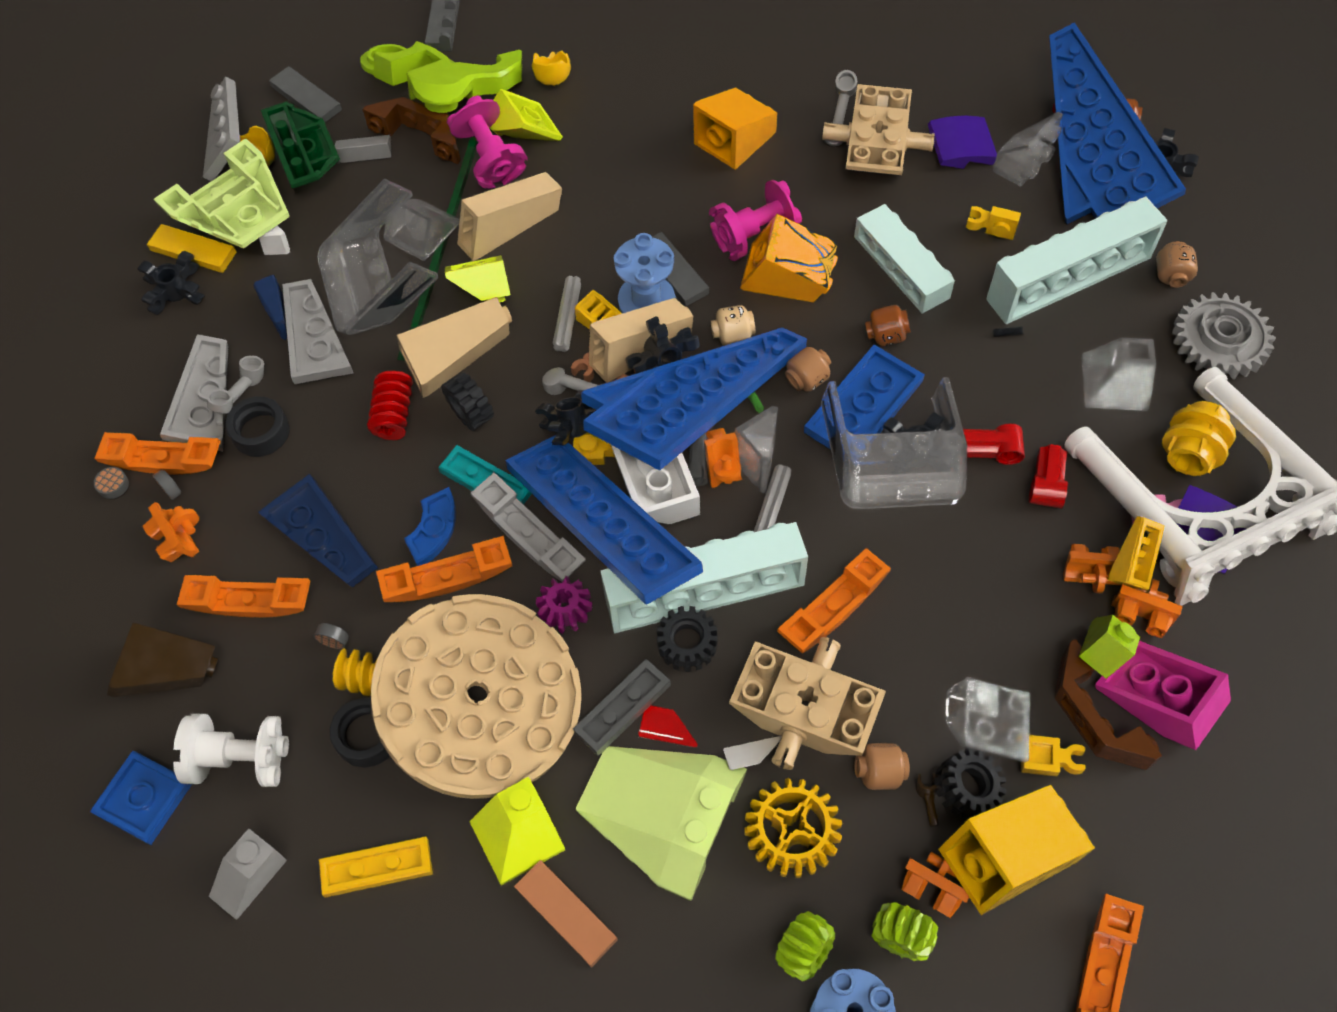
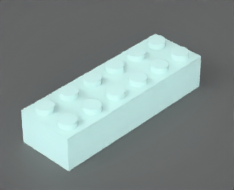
(1075, 259)
(732, 573)

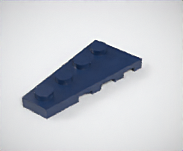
(318, 528)

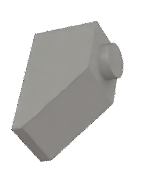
(245, 873)

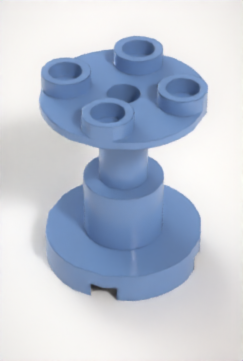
(644, 267)
(853, 992)

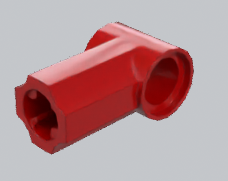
(1003, 443)
(1048, 482)

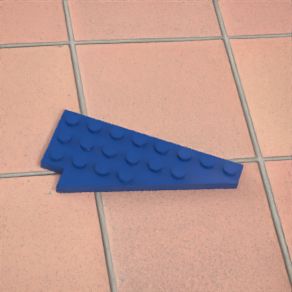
(1102, 142)
(674, 404)

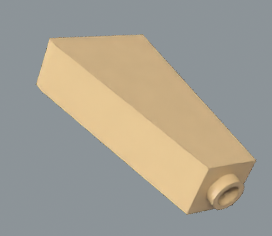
(505, 212)
(626, 334)
(452, 343)

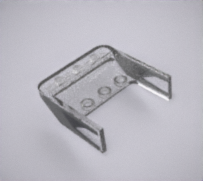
(357, 271)
(899, 467)

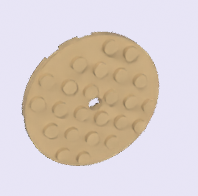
(440, 731)

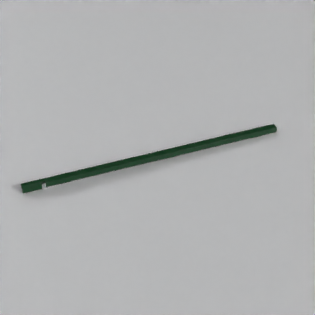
(438, 253)

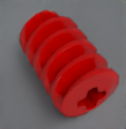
(390, 405)

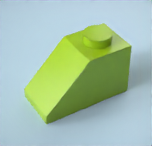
(1109, 644)

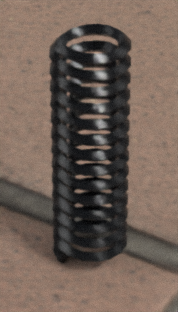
(1006, 331)

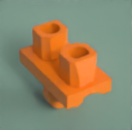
(722, 457)
(176, 527)
(1090, 567)
(1146, 604)
(918, 877)

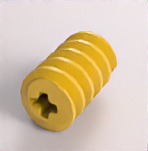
(354, 673)

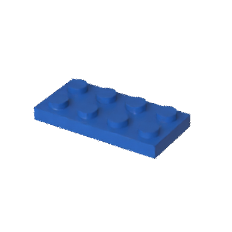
(870, 395)

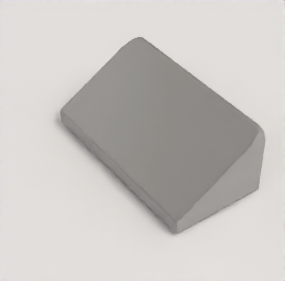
(364, 148)

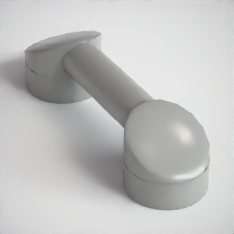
(846, 86)
(251, 373)
(556, 381)

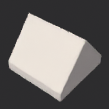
(274, 242)

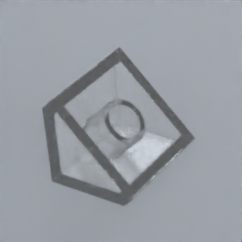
(419, 228)
(757, 445)

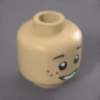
(733, 324)

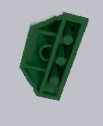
(300, 143)

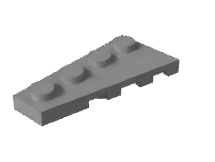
(223, 127)
(312, 342)
(189, 411)

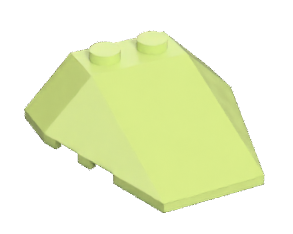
(236, 204)
(661, 810)

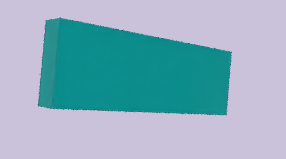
(472, 471)

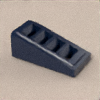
(273, 302)

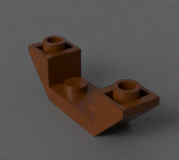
(390, 114)
(1132, 748)

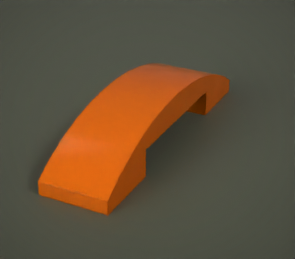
(175, 458)
(444, 575)
(243, 599)
(836, 602)
(1109, 955)

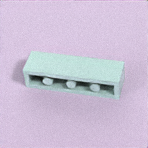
(904, 258)

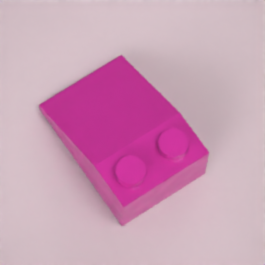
(1169, 693)

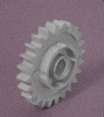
(1223, 335)

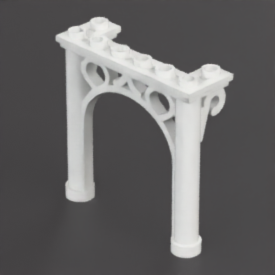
(1189, 559)

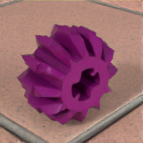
(572, 594)

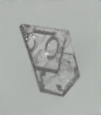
(1028, 150)
(1120, 374)
(989, 718)

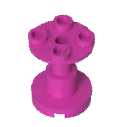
(497, 159)
(734, 228)

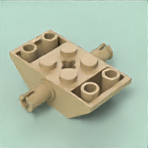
(879, 131)
(838, 710)

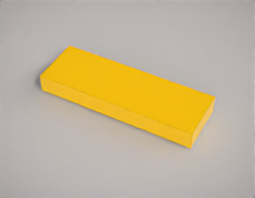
(206, 251)
(375, 866)

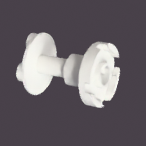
(205, 748)

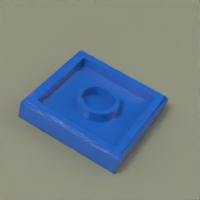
(140, 798)

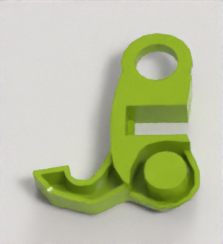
(437, 78)

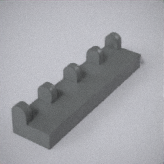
(442, 24)

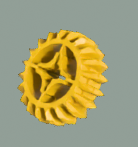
(782, 819)

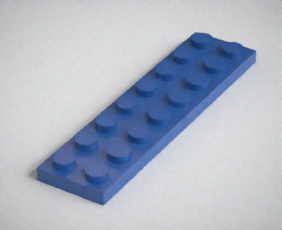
(605, 519)

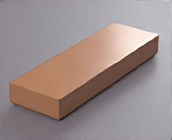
(566, 913)

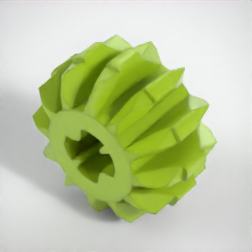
(905, 931)
(805, 946)

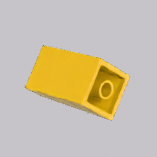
(1014, 847)

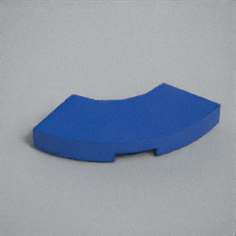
(435, 527)

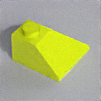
(523, 118)
(481, 278)
(516, 831)

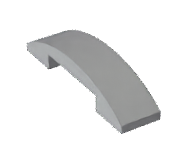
(525, 529)

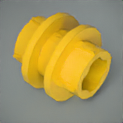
(1199, 438)

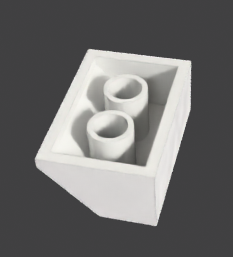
(663, 494)

